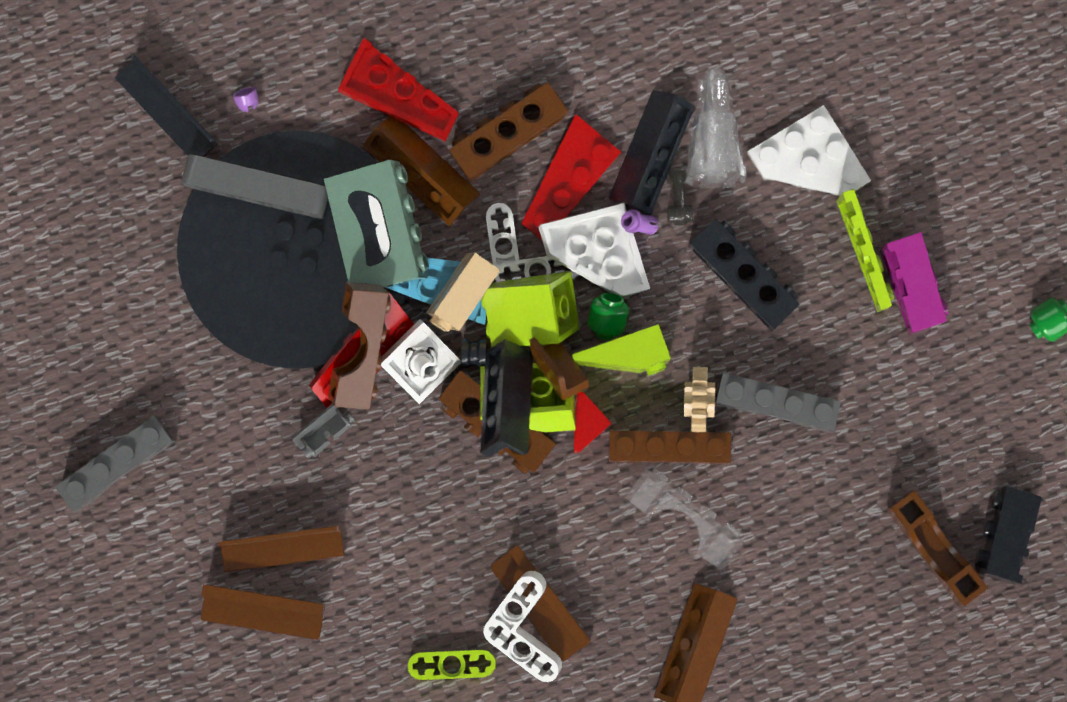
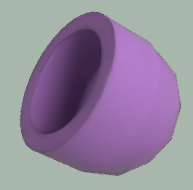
(245, 98)

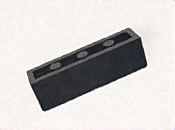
(165, 109)
(652, 151)
(506, 399)

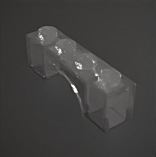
(715, 542)

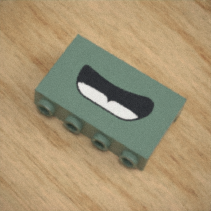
(377, 225)

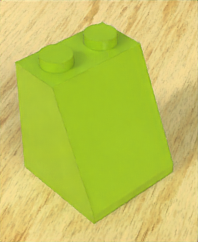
(531, 308)

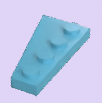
(429, 288)

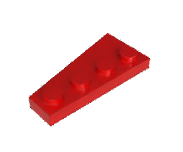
(389, 89)
(573, 172)
(396, 324)

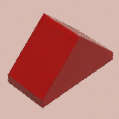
(588, 422)

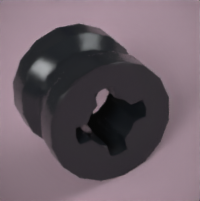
(473, 353)

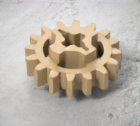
(699, 399)

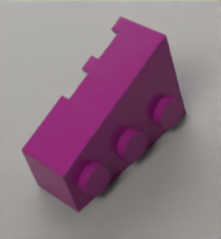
(914, 283)

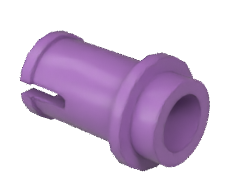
(635, 222)

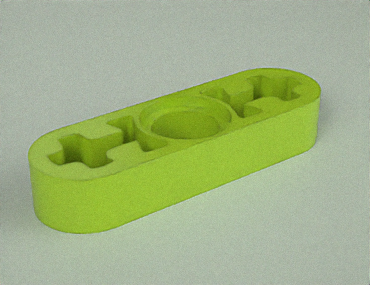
(429, 673)

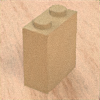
(462, 292)

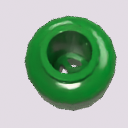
(608, 316)
(1050, 319)

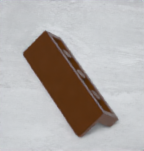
(428, 173)
(282, 548)
(262, 611)
(548, 613)
(696, 645)

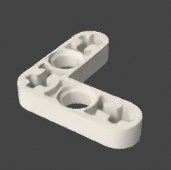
(512, 259)
(511, 623)

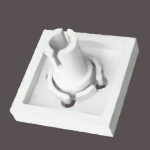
(426, 368)

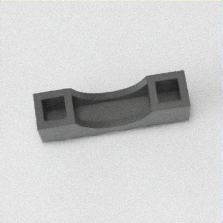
(777, 402)
(114, 463)

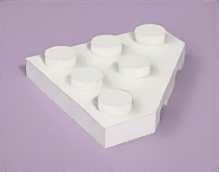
(811, 156)
(598, 250)

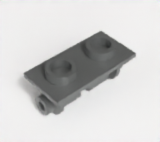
(313, 436)

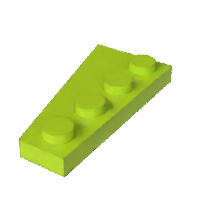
(862, 244)

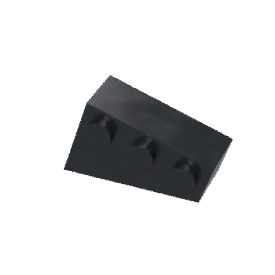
(1008, 535)

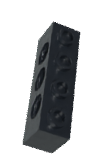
(706, 246)

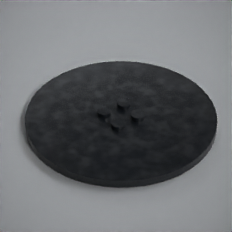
(267, 275)

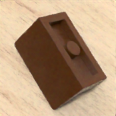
(559, 368)

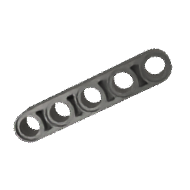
(255, 186)

